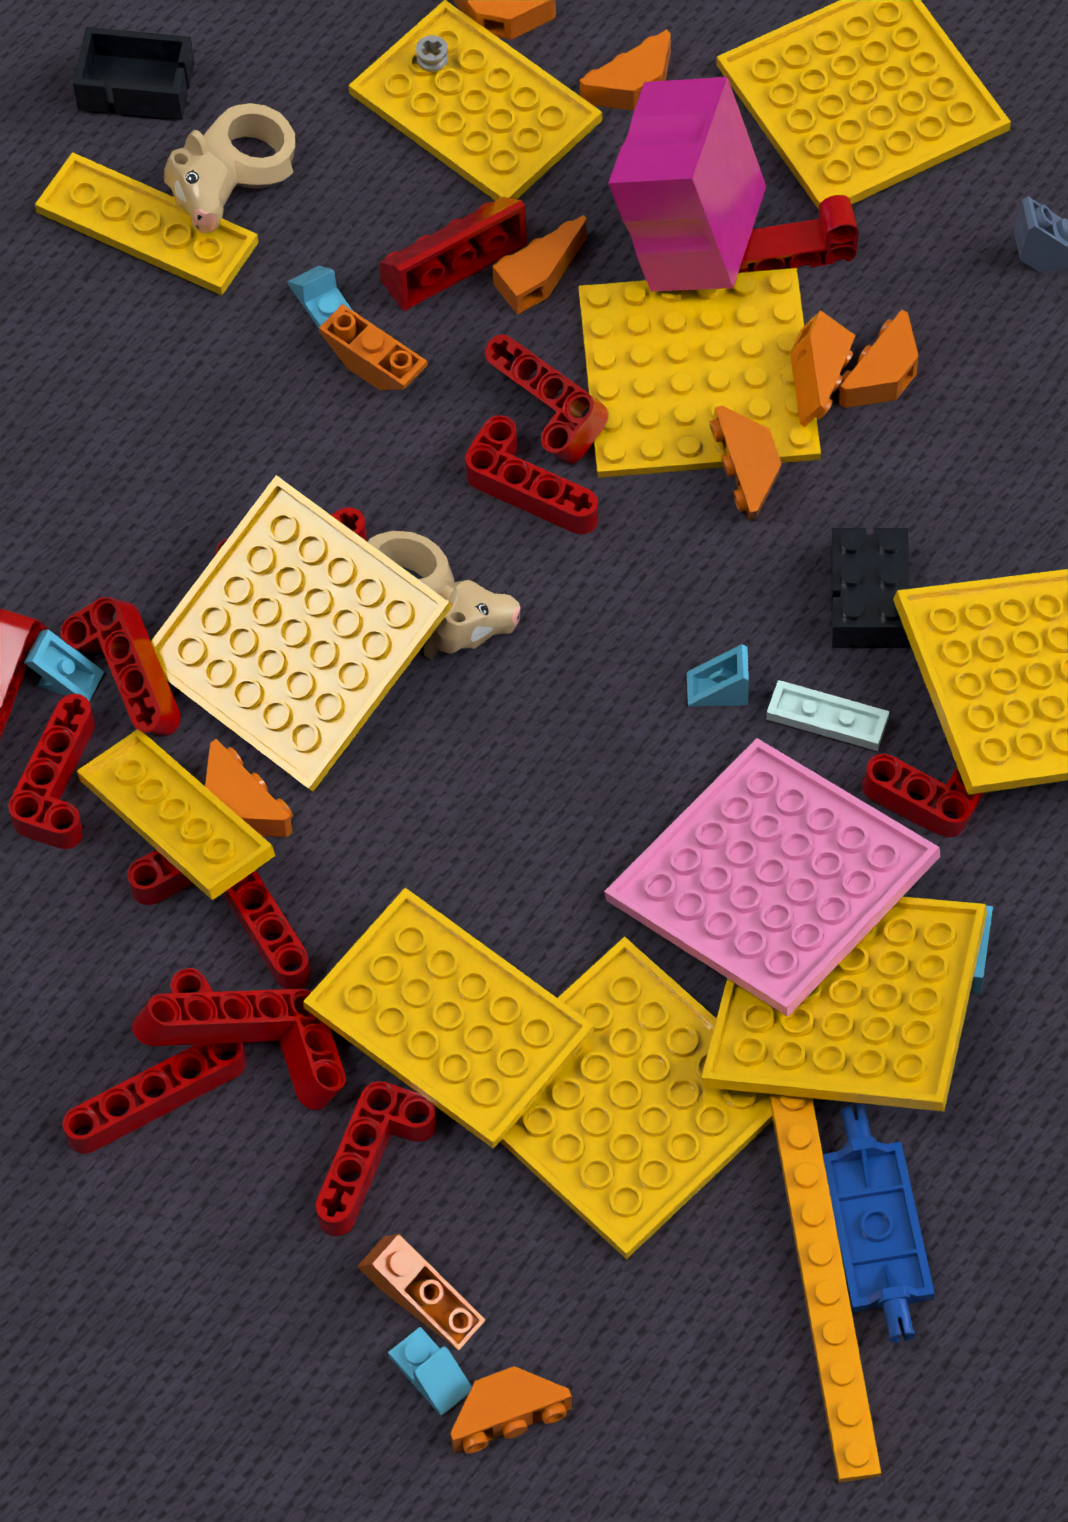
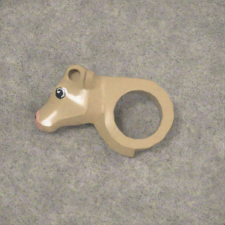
(211, 167)
(475, 611)

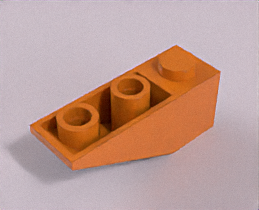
(536, 269)
(816, 361)
(420, 1290)

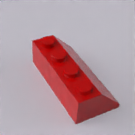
(455, 252)

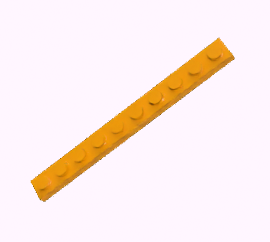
(825, 1288)

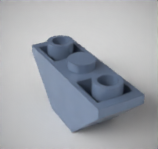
(1041, 237)

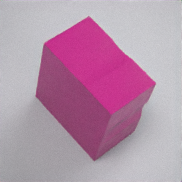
(688, 184)

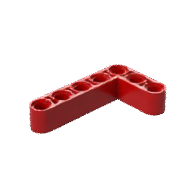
(937, 795)
(256, 922)
(251, 1018)
(162, 1076)

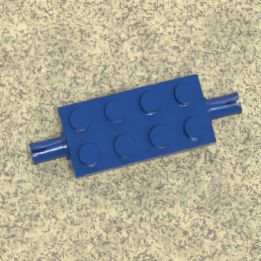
(877, 1225)

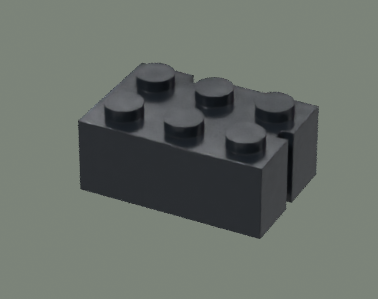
(134, 73)
(863, 585)

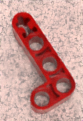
(805, 242)
(545, 385)
(572, 506)
(16, 640)
(149, 707)
(59, 768)
(365, 1159)

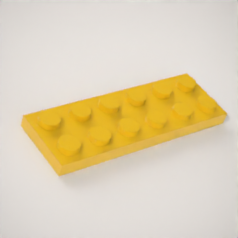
(144, 224)
(176, 814)

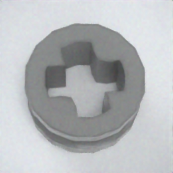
(433, 44)

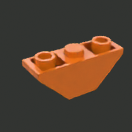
(509, 17)
(622, 79)
(371, 351)
(882, 368)
(748, 458)
(246, 793)
(506, 1406)

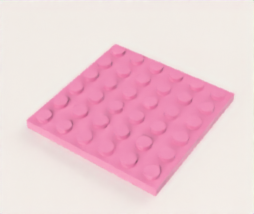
(772, 876)

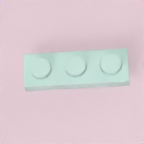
(827, 715)

